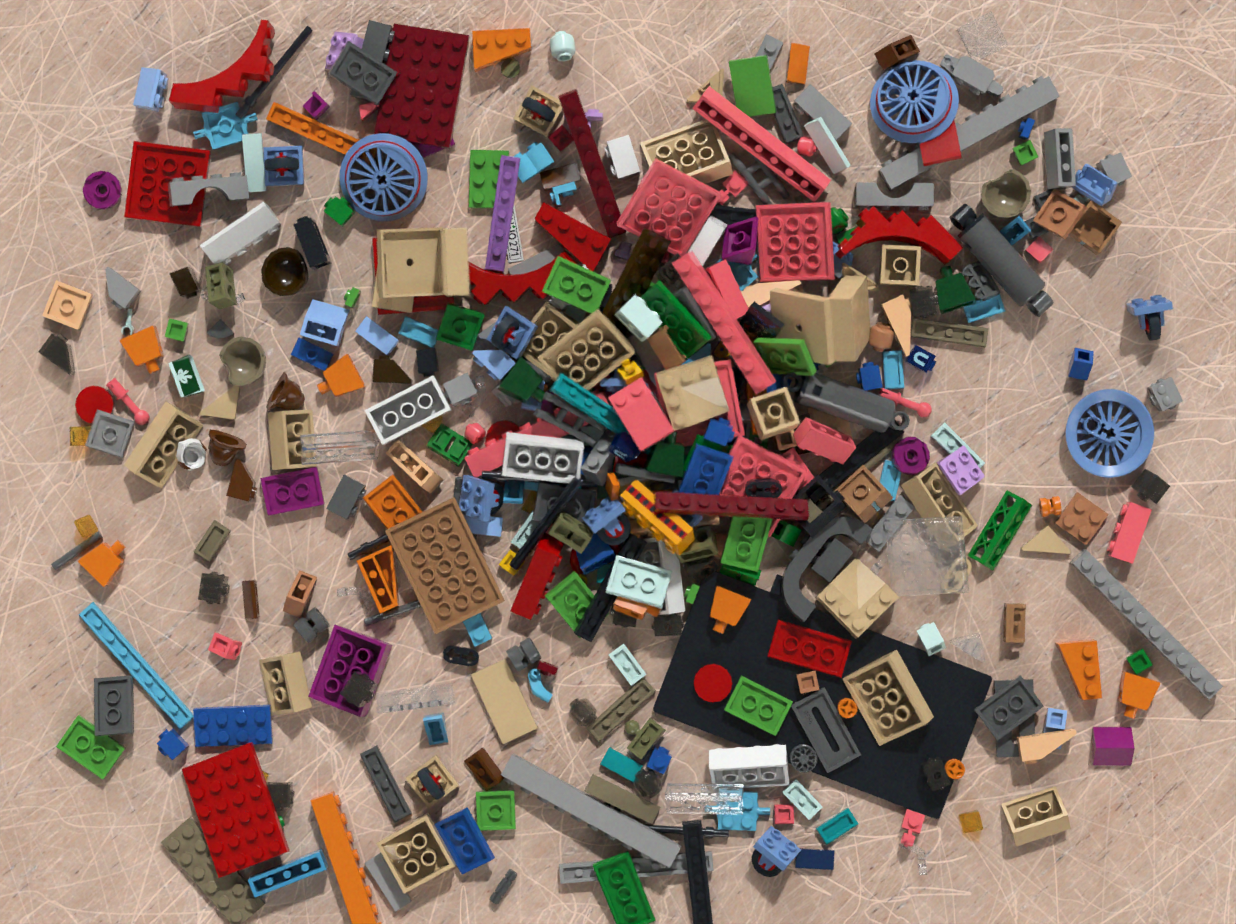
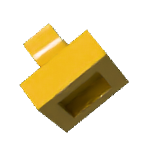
(629, 371)

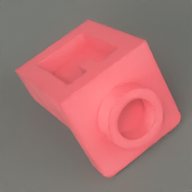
(225, 646)

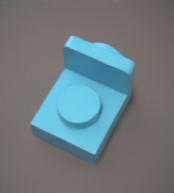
(564, 190)

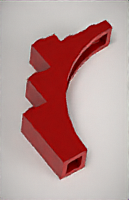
(233, 81)
(925, 234)
(513, 286)

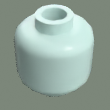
(562, 46)

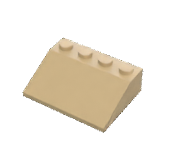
(692, 150)
(588, 351)
(888, 698)

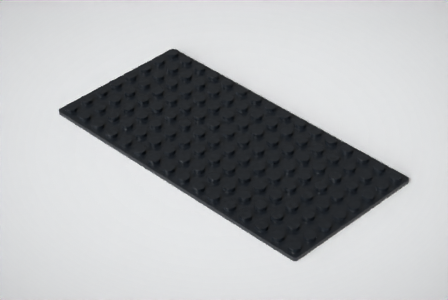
(884, 770)

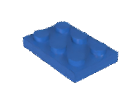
(705, 471)
(464, 840)

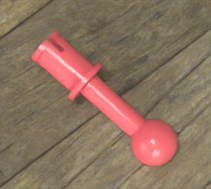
(923, 409)
(140, 416)

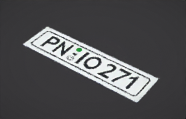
(514, 245)

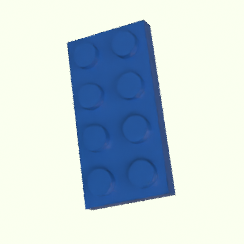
(232, 725)

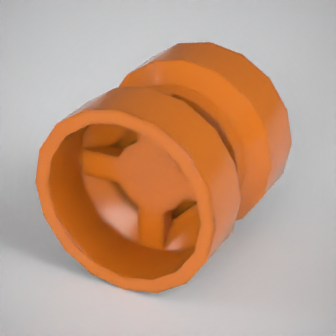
(1050, 506)

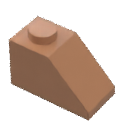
(299, 594)

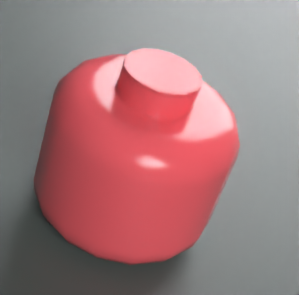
(806, 146)
(474, 433)

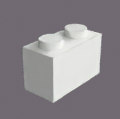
(623, 157)

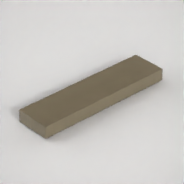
(949, 332)
(620, 709)
(622, 799)

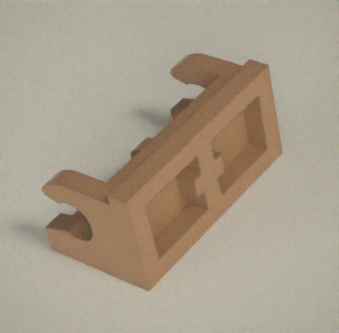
(665, 348)
(1014, 622)

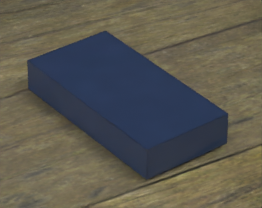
(815, 859)

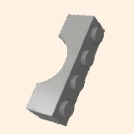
(232, 187)
(920, 197)

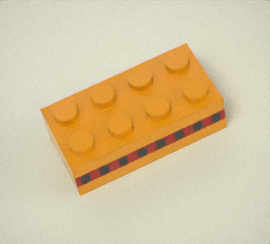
(664, 526)

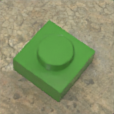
(1025, 152)
(351, 297)
(176, 330)
(691, 593)

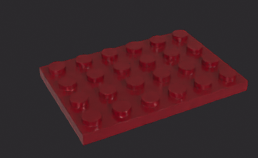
(427, 85)

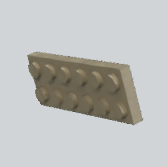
(229, 893)

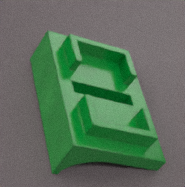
(457, 450)
(747, 576)

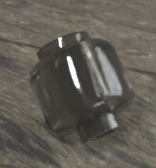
(582, 712)
(647, 783)

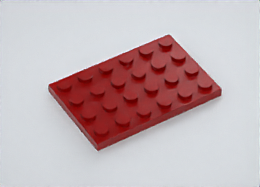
(235, 810)

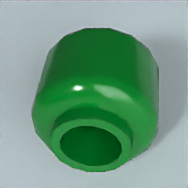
(839, 220)

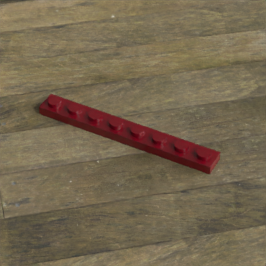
(591, 162)
(731, 506)

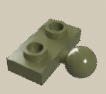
(645, 737)

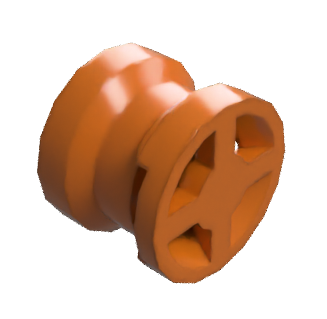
(847, 708)
(954, 768)

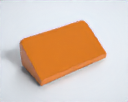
(797, 63)

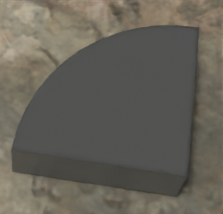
(220, 330)

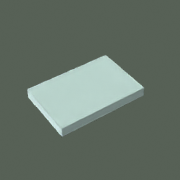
(638, 581)

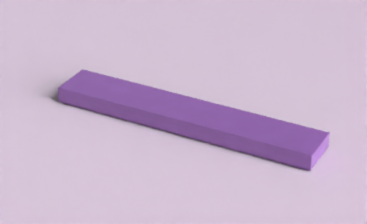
(502, 213)

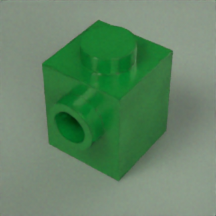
(339, 210)
(786, 533)

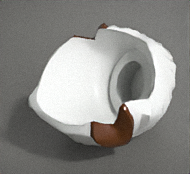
(191, 454)

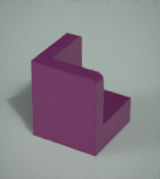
(316, 106)

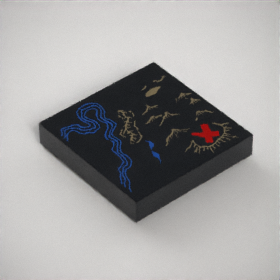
(760, 323)

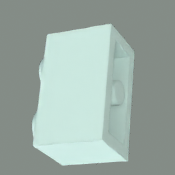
(639, 318)

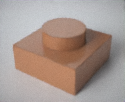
(807, 682)

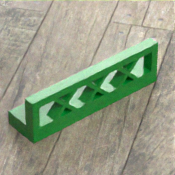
(1003, 532)

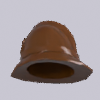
(286, 395)
(224, 447)

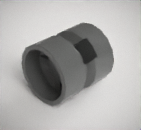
(305, 627)
(523, 654)

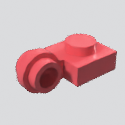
(734, 184)
(913, 823)

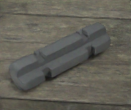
(503, 886)

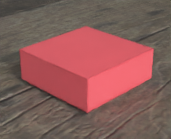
(783, 813)

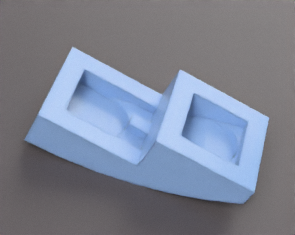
(377, 336)
(490, 528)
(1055, 721)

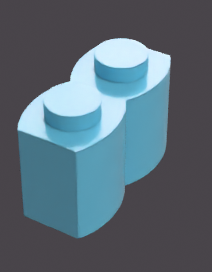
(533, 161)

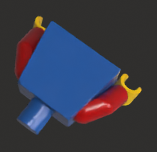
(593, 557)

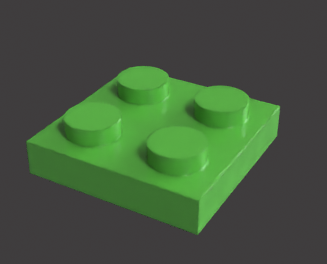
(495, 810)

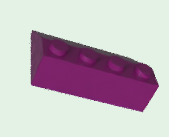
(345, 654)

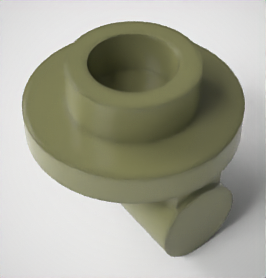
(510, 68)

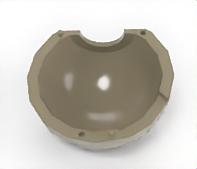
(1007, 194)
(243, 360)

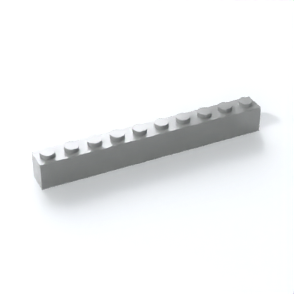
(975, 128)
(1147, 624)
(591, 810)

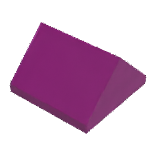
(740, 241)
(1112, 746)

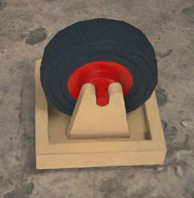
(538, 111)
(432, 781)

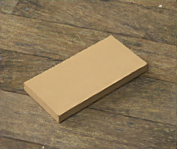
(504, 701)

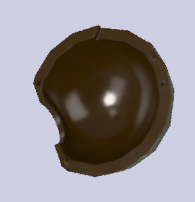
(284, 272)

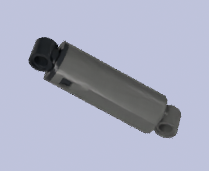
(1001, 260)
(845, 401)

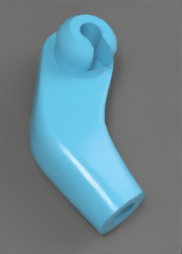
(536, 685)

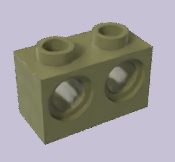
(220, 285)
(571, 532)
(698, 548)

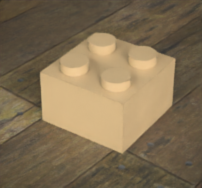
(899, 265)
(773, 413)

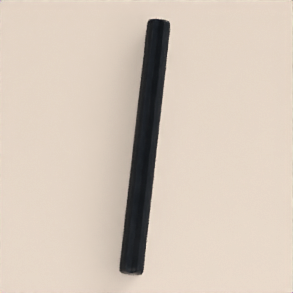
(545, 523)

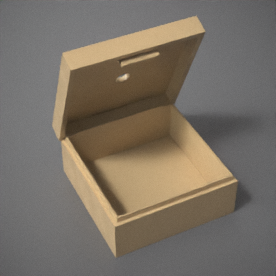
(437, 259)
(831, 326)

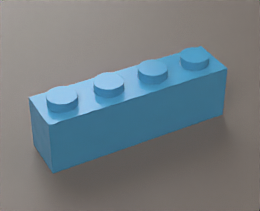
(288, 873)

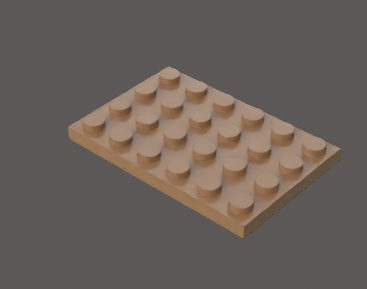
(444, 565)

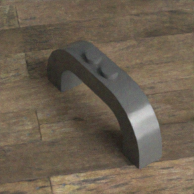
(791, 593)

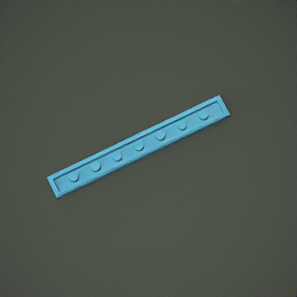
(136, 665)

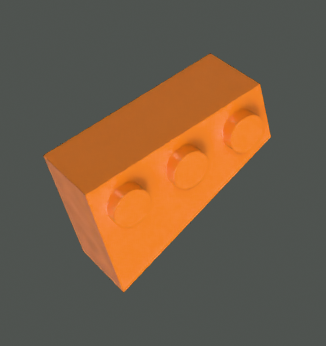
(499, 45)
(381, 577)
(1083, 667)

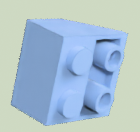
(150, 89)
(324, 322)
(496, 361)

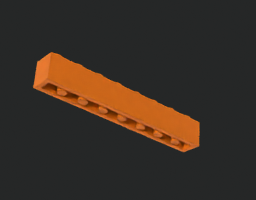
(344, 859)

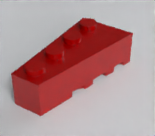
(577, 238)
(537, 576)

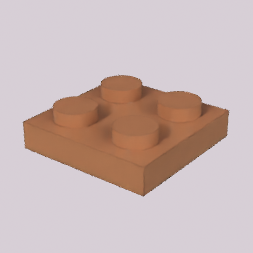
(1059, 214)
(1081, 518)

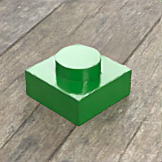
(1139, 661)

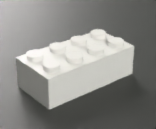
(408, 410)
(542, 457)

